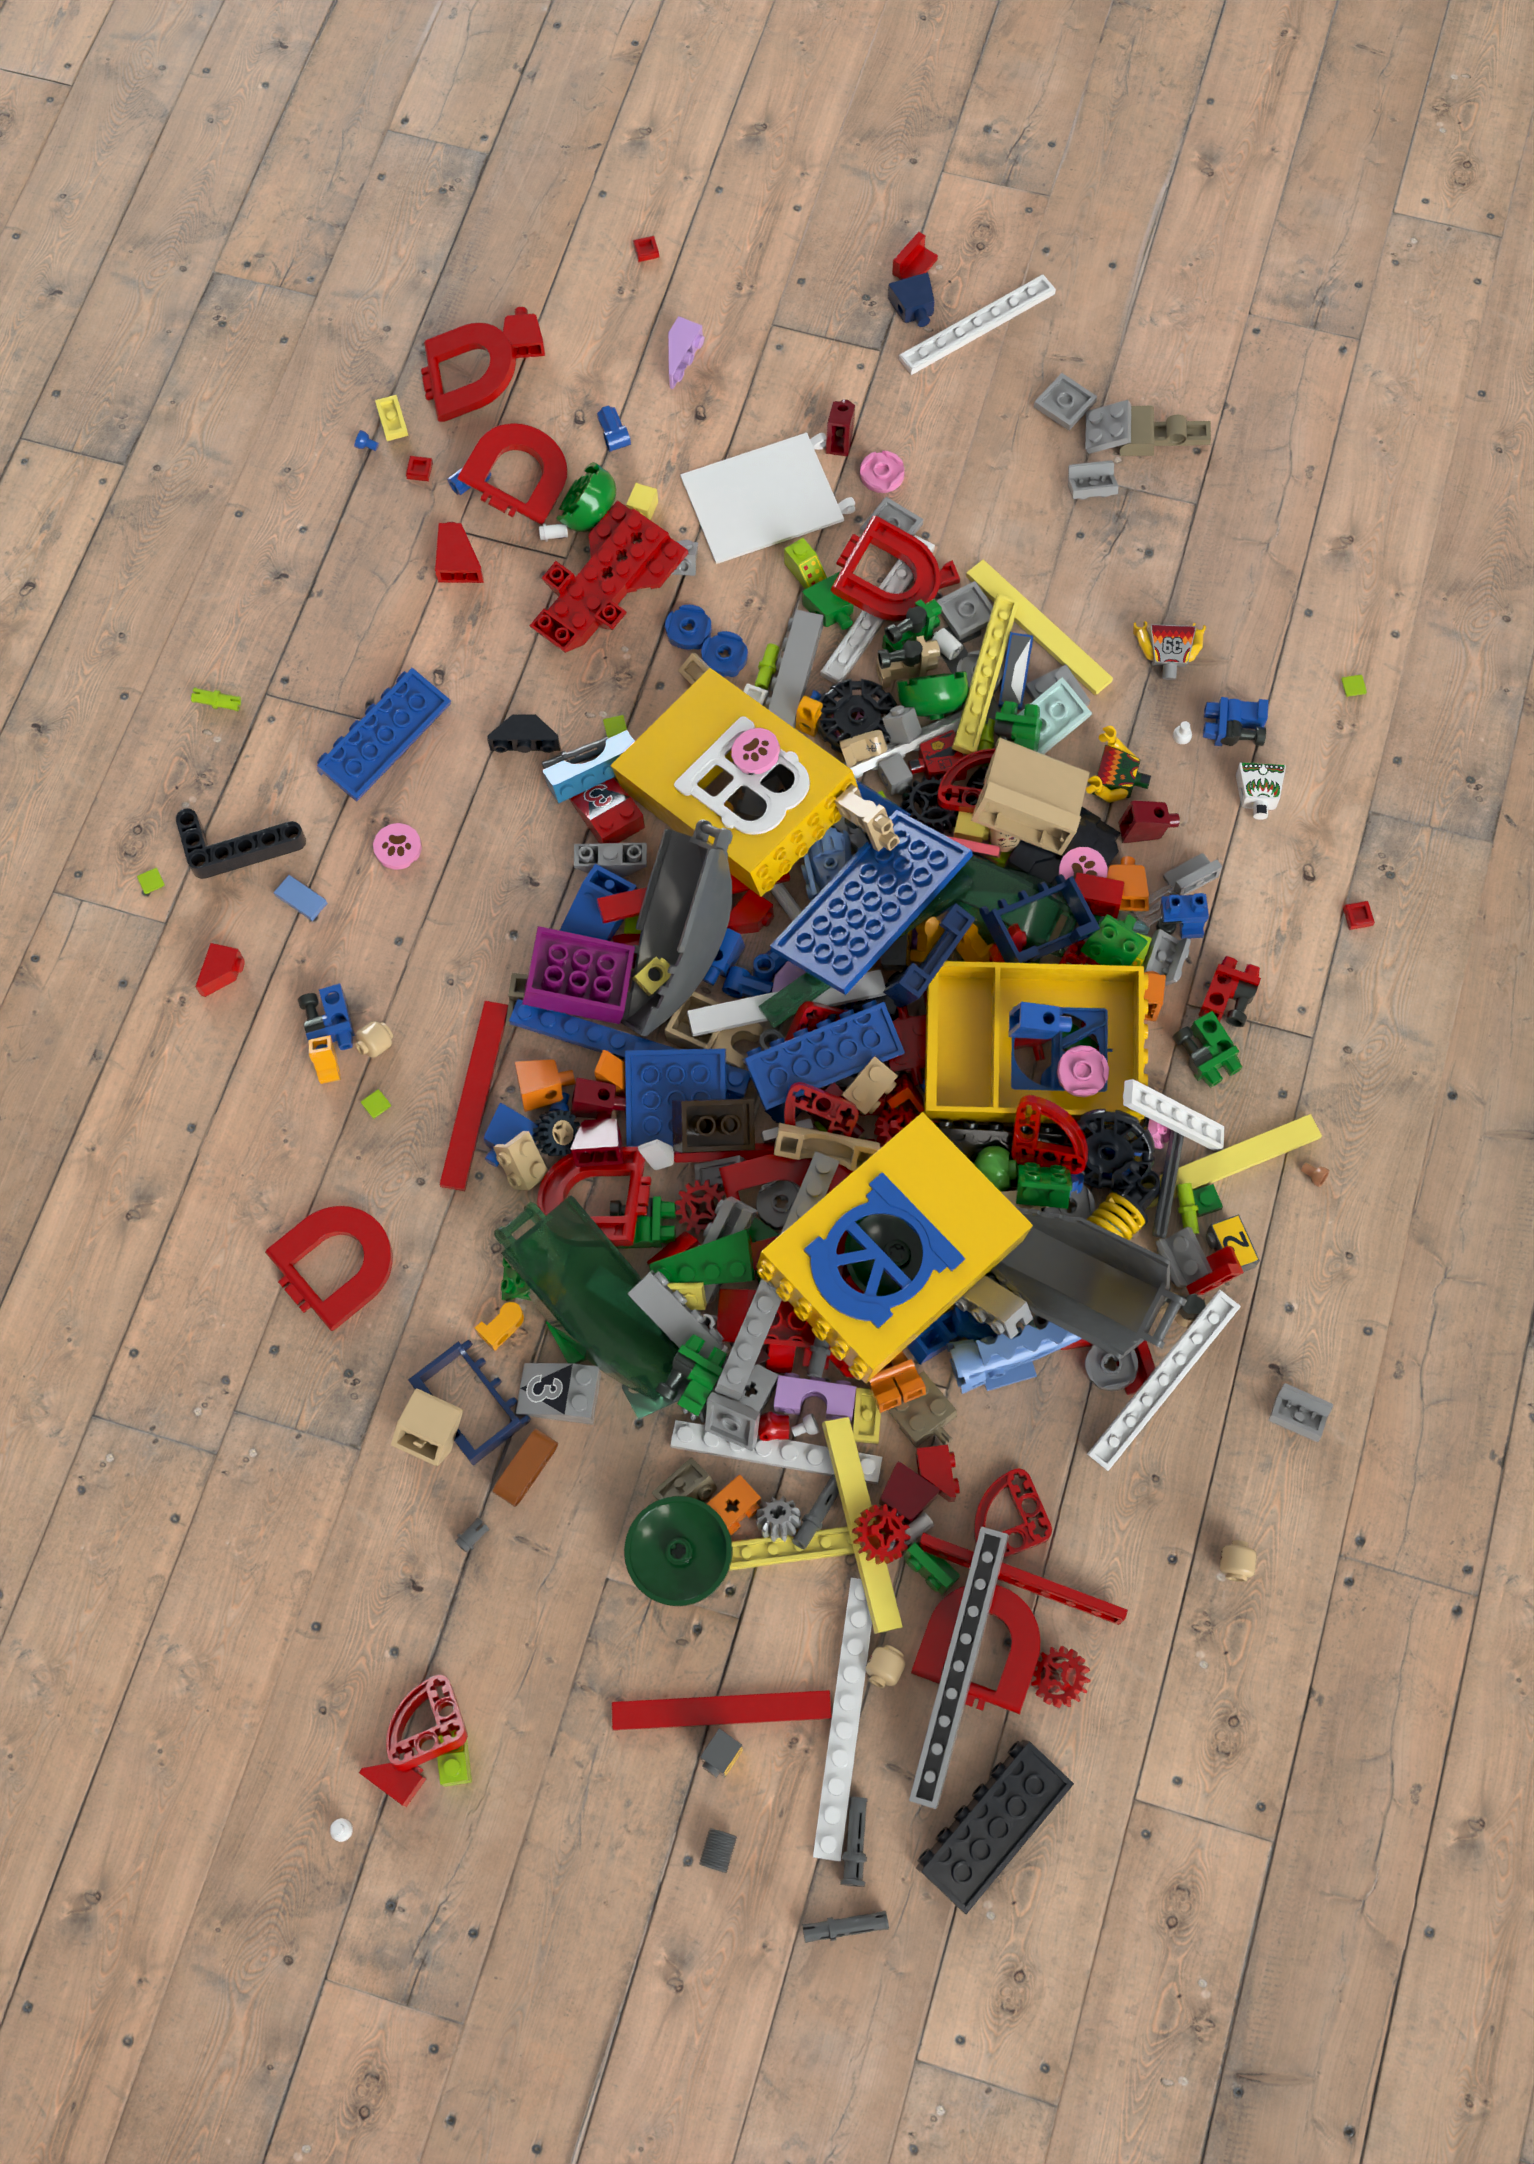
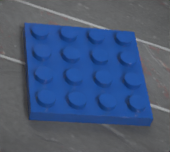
(664, 1076)

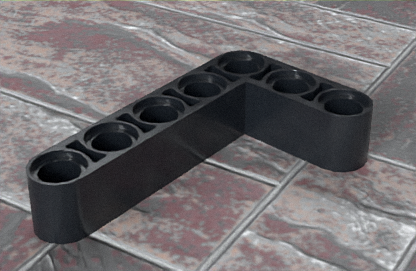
(234, 847)

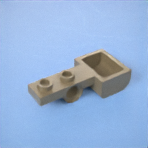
(1173, 432)

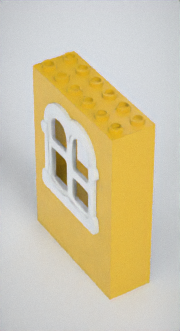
(694, 744)

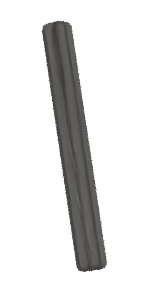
(1168, 1185)

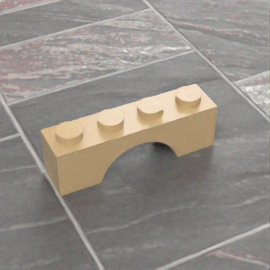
(803, 1143)

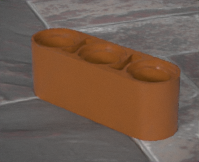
(525, 1467)

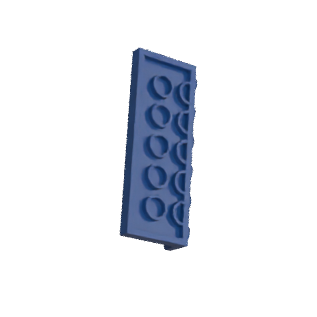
(383, 734)
(823, 1054)

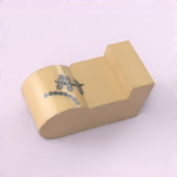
(863, 747)

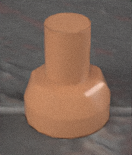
(1317, 1175)

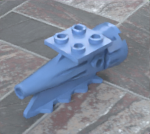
(825, 860)
(1002, 1359)

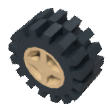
(560, 1123)

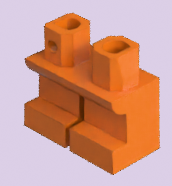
(906, 1379)

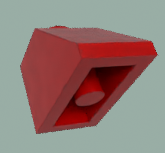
(750, 914)
(219, 969)
(397, 1784)

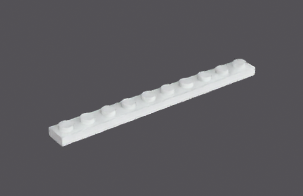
(844, 1726)

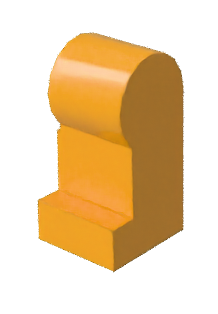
(808, 713)
(928, 934)
(973, 947)
(324, 1059)
(502, 1326)

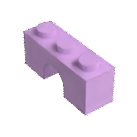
(793, 1391)

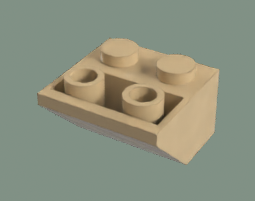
(427, 1427)

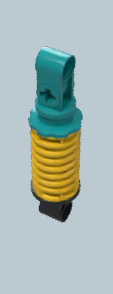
(1125, 1211)

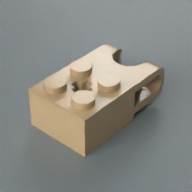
(679, 1032)

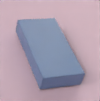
(300, 897)

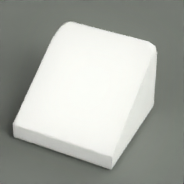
(657, 1154)

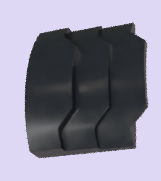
(1045, 864)

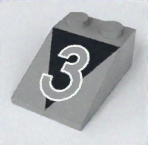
(559, 1392)

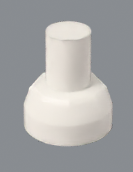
(1182, 733)
(809, 1425)
(341, 1830)

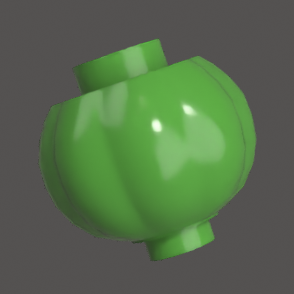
(997, 1166)

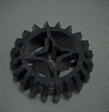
(926, 795)

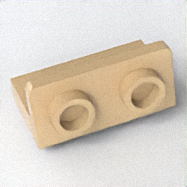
(870, 1086)
(521, 1161)

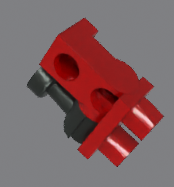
(1233, 985)

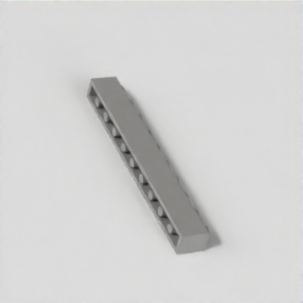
(787, 693)
(766, 1301)
(959, 1668)

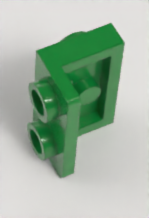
(935, 1570)

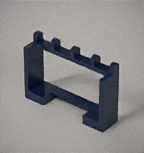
(1074, 899)
(916, 979)
(443, 1360)

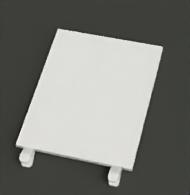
(764, 497)

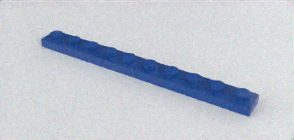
(600, 1038)

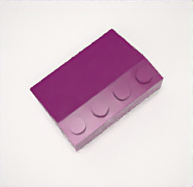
(579, 975)

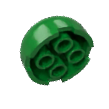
(588, 499)
(934, 694)

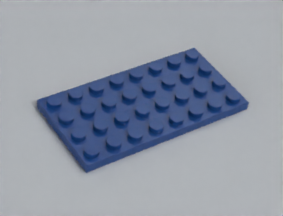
(870, 904)

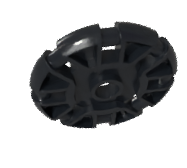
(849, 704)
(1116, 1138)

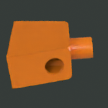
(1135, 890)
(541, 1082)

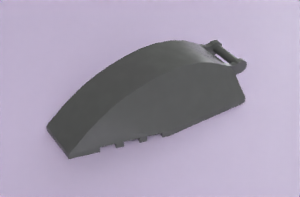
(680, 921)
(1090, 1282)

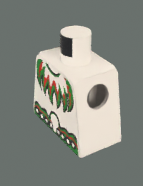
(1260, 787)

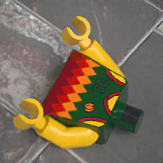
(1116, 771)

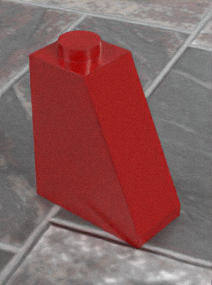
(455, 556)

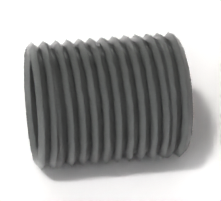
(718, 1850)

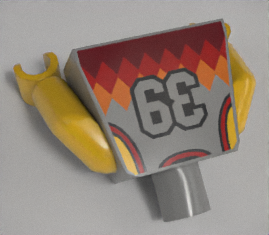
(1169, 645)

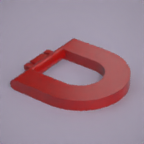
(480, 392)
(525, 439)
(900, 545)
(759, 1172)
(565, 1175)
(356, 1291)
(1021, 1659)

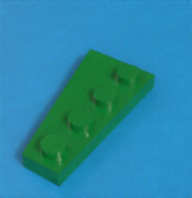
(711, 1263)

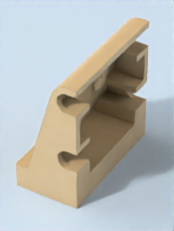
(1031, 797)

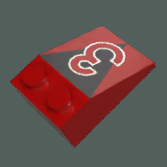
(609, 812)

